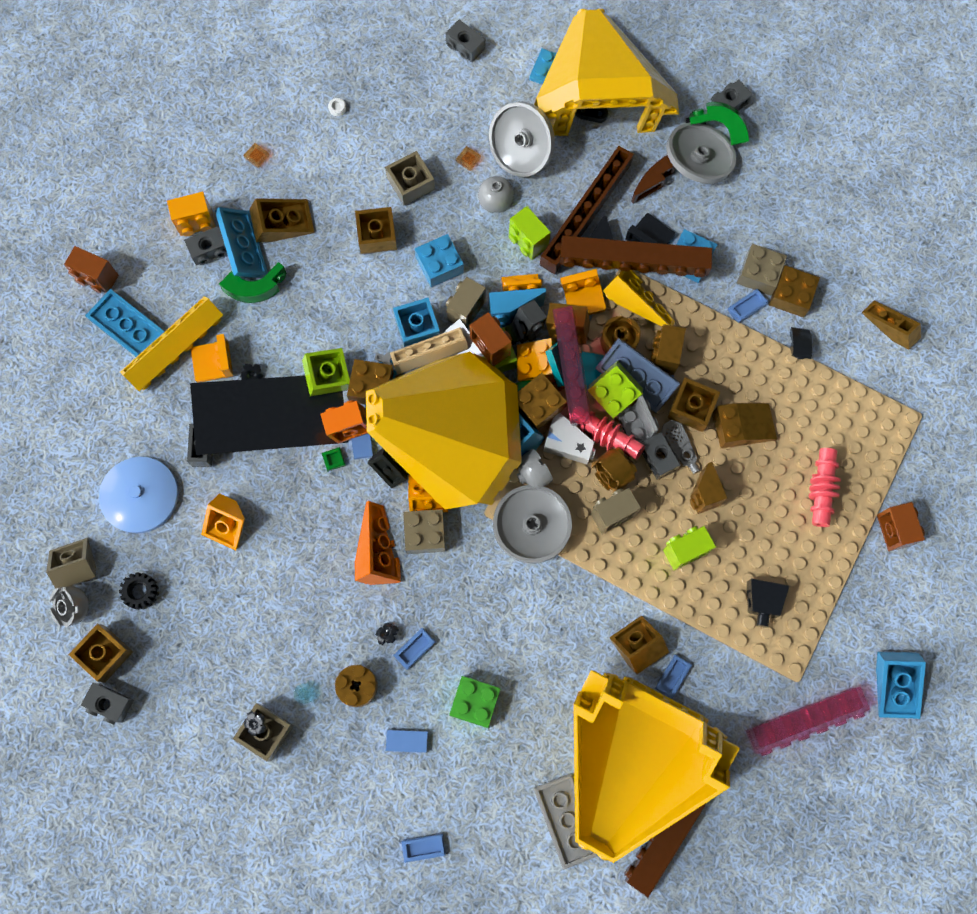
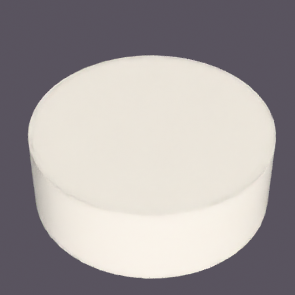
(337, 107)

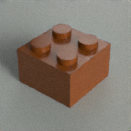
(91, 270)
(490, 339)
(901, 526)

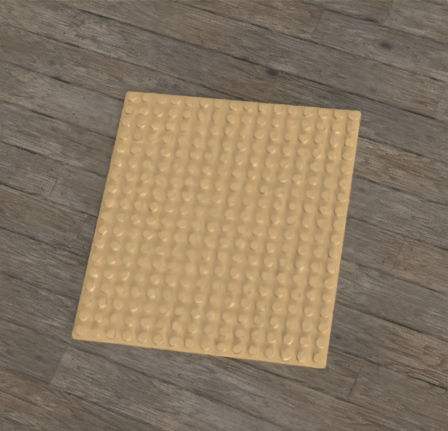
(767, 518)

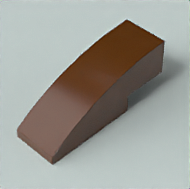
(653, 179)

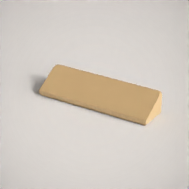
(429, 350)

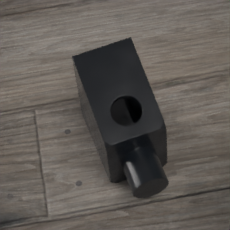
(765, 600)

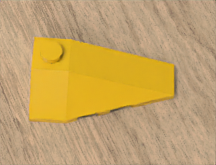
(629, 293)

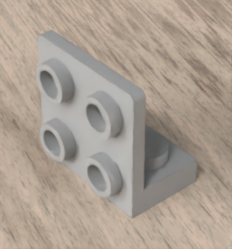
(638, 420)

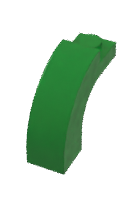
(725, 114)
(254, 291)

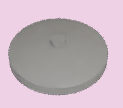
(521, 139)
(701, 153)
(532, 524)

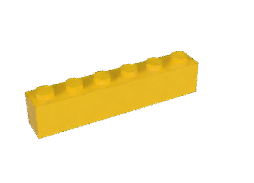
(172, 343)

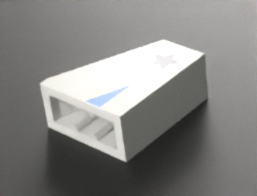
(568, 441)

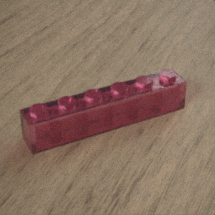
(572, 366)
(807, 720)

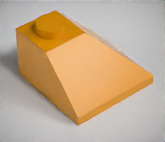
(223, 521)

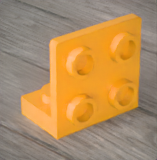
(521, 282)
(584, 290)
(212, 360)
(420, 499)

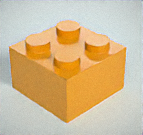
(191, 214)
(533, 360)

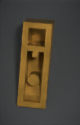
(894, 324)

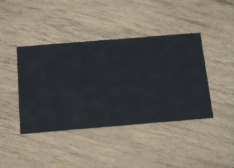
(259, 414)

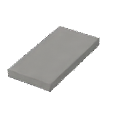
(558, 809)

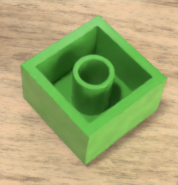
(474, 702)

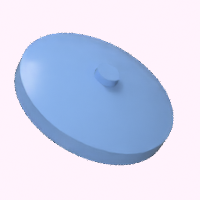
(138, 495)

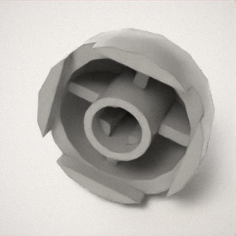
(495, 194)
(533, 471)
(69, 605)

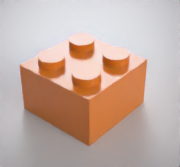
(345, 421)

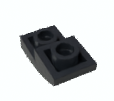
(516, 331)
(801, 343)

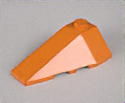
(374, 554)

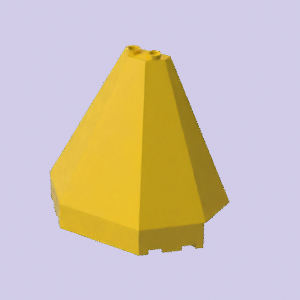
(602, 70)
(450, 428)
(640, 764)

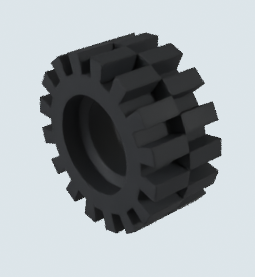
(133, 580)

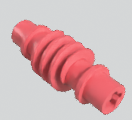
(612, 437)
(823, 487)

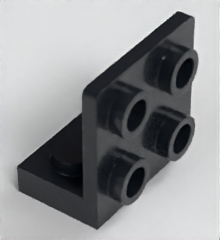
(650, 231)

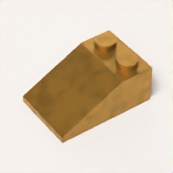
(280, 219)
(744, 424)

